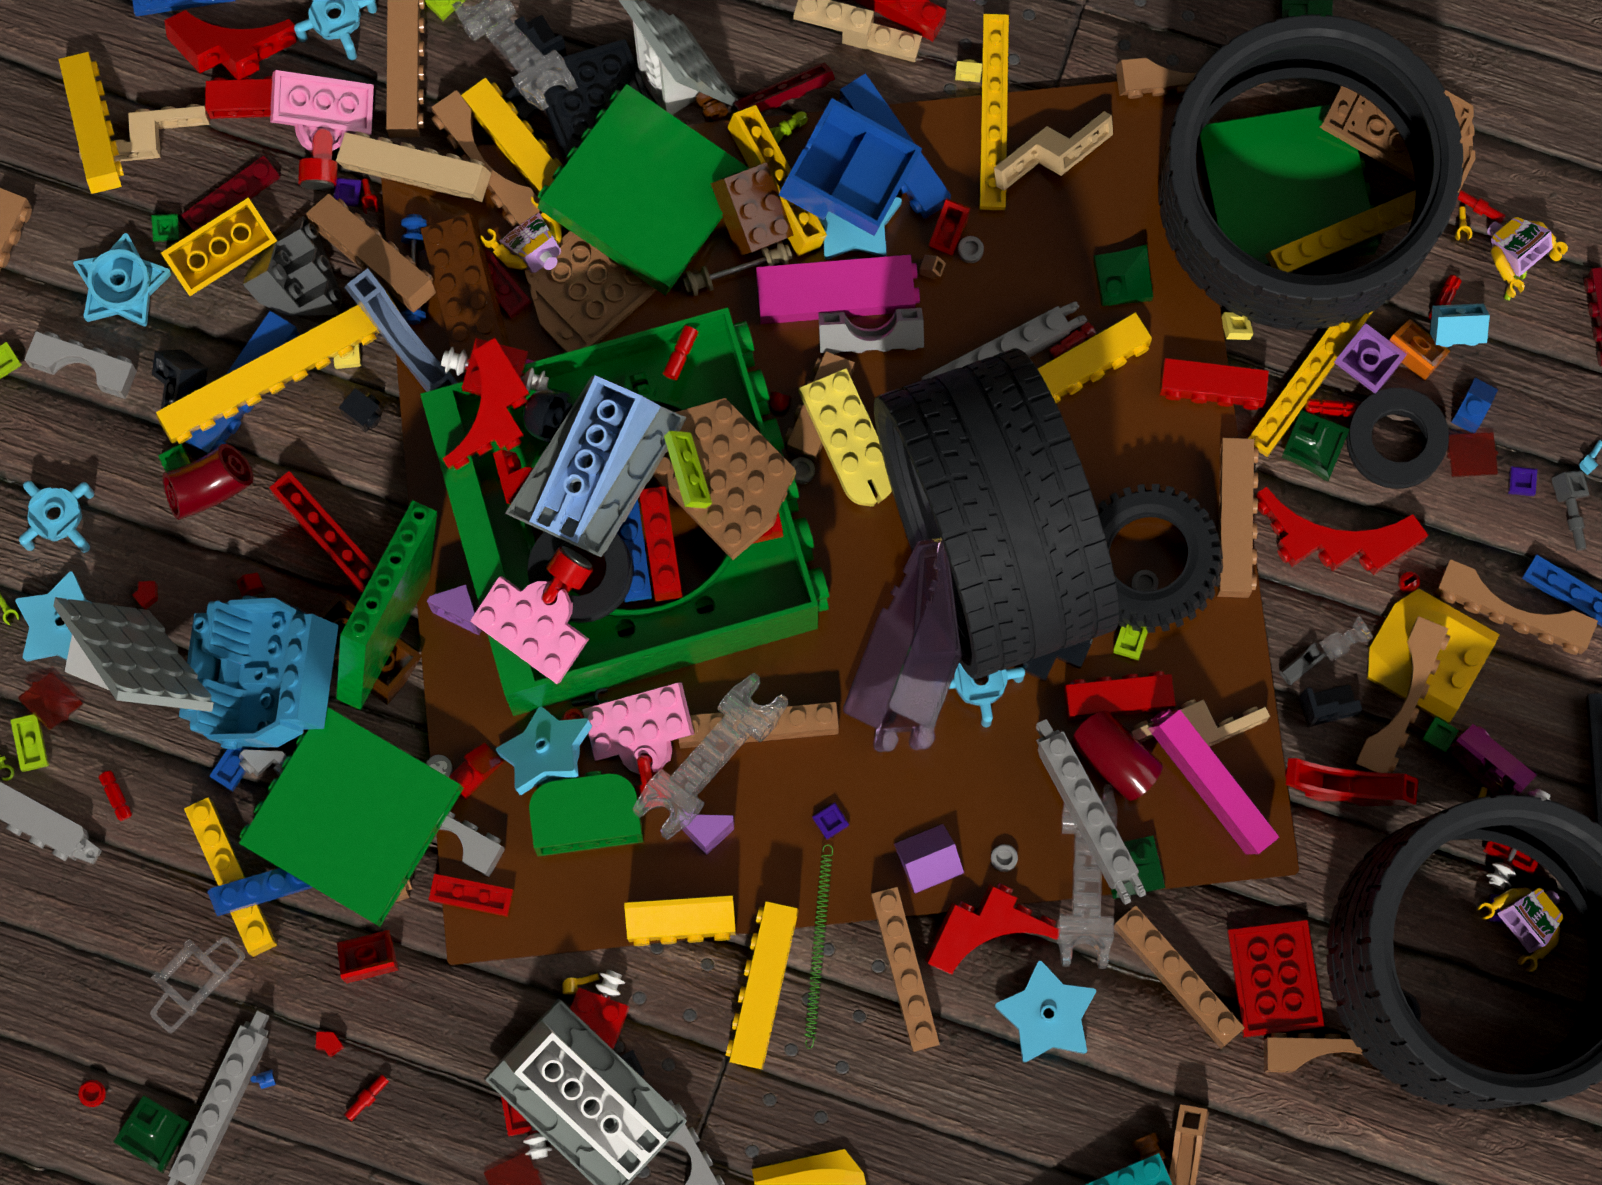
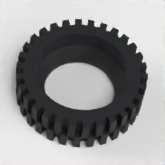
(1202, 565)

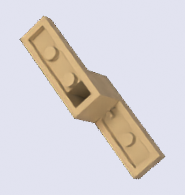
(859, 28)
(145, 127)
(1053, 150)
(1202, 721)

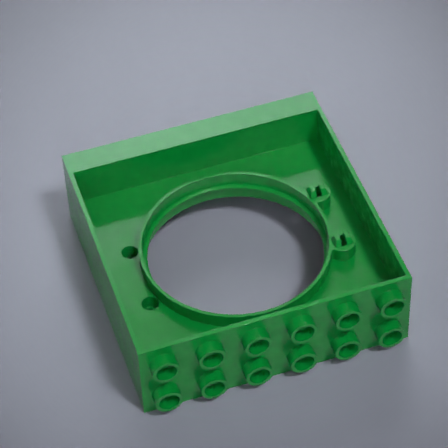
(754, 597)

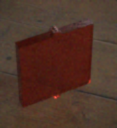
(1472, 454)
(50, 701)
(514, 1172)

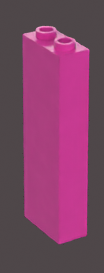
(844, 286)
(1212, 781)

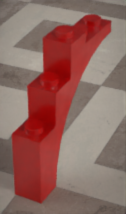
(1335, 547)

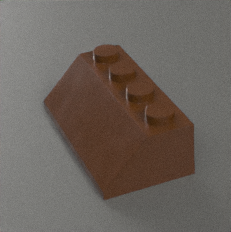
(398, 665)

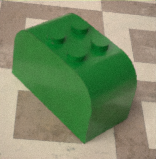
(584, 814)

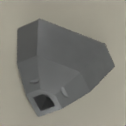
(295, 274)

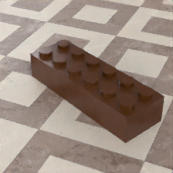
(464, 283)

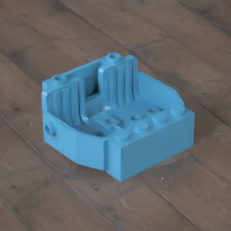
(263, 669)

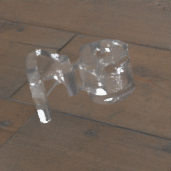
(1339, 644)

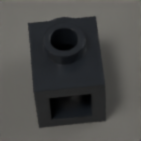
(361, 410)

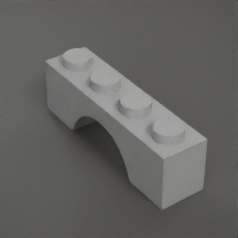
(902, 331)
(51, 354)
(478, 850)
(700, 1161)

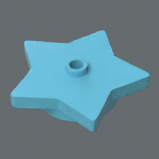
(847, 237)
(120, 264)
(44, 634)
(545, 750)
(1036, 1031)

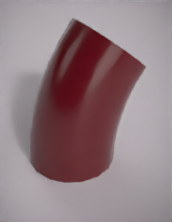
(206, 481)
(1117, 755)

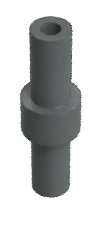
(1576, 524)

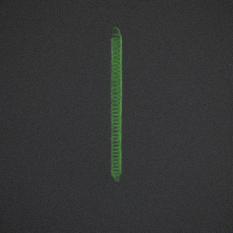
(815, 947)

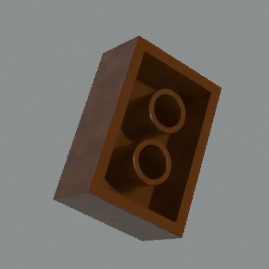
(752, 209)

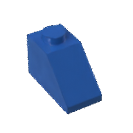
(1474, 406)

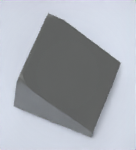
(1570, 485)

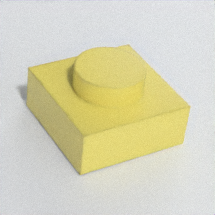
(968, 71)
(1236, 326)
(349, 361)

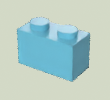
(1459, 324)

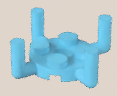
(335, 28)
(58, 528)
(984, 694)

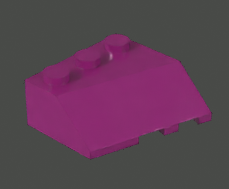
(1490, 762)

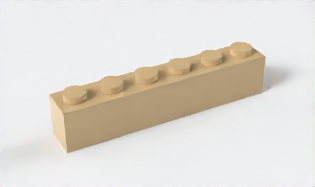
(414, 166)

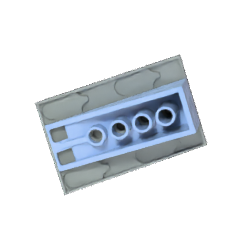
(596, 466)

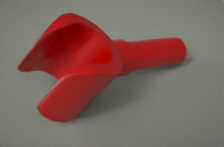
(368, 199)

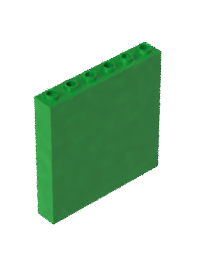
(1282, 181)
(640, 189)
(386, 605)
(351, 816)

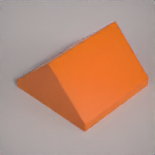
(1421, 351)

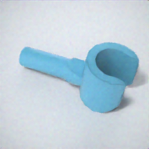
(1588, 463)

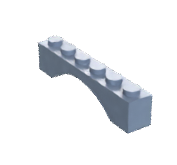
(396, 331)

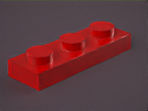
(471, 895)

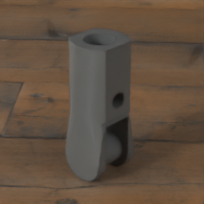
(1300, 666)

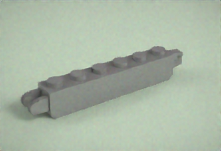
(1030, 338)
(1088, 811)
(45, 827)
(221, 1102)

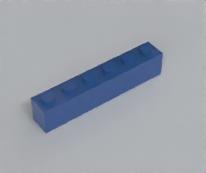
(922, 184)
(270, 334)

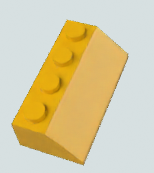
(218, 247)
(680, 920)

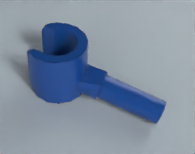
(264, 1079)

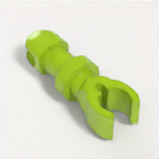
(786, 128)

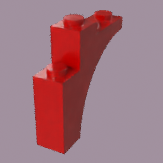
(236, 49)
(493, 422)
(1357, 787)
(996, 916)

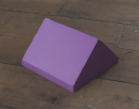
(1370, 358)
(455, 607)
(709, 830)
(929, 858)

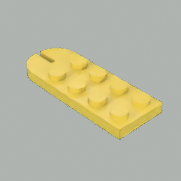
(847, 437)

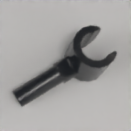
(591, 699)

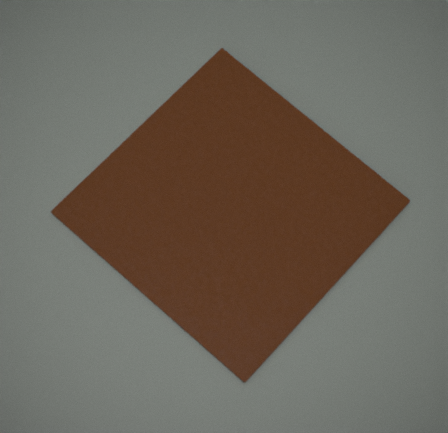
(972, 778)

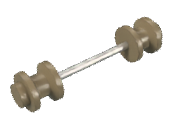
(694, 282)

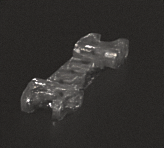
(534, 70)
(680, 791)
(1086, 922)

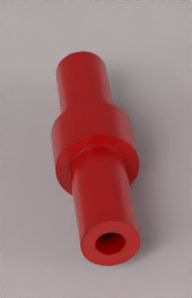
(1481, 207)
(366, 1097)

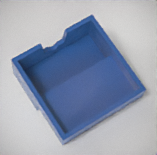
(850, 168)

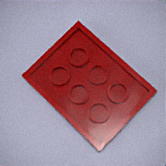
(1275, 978)

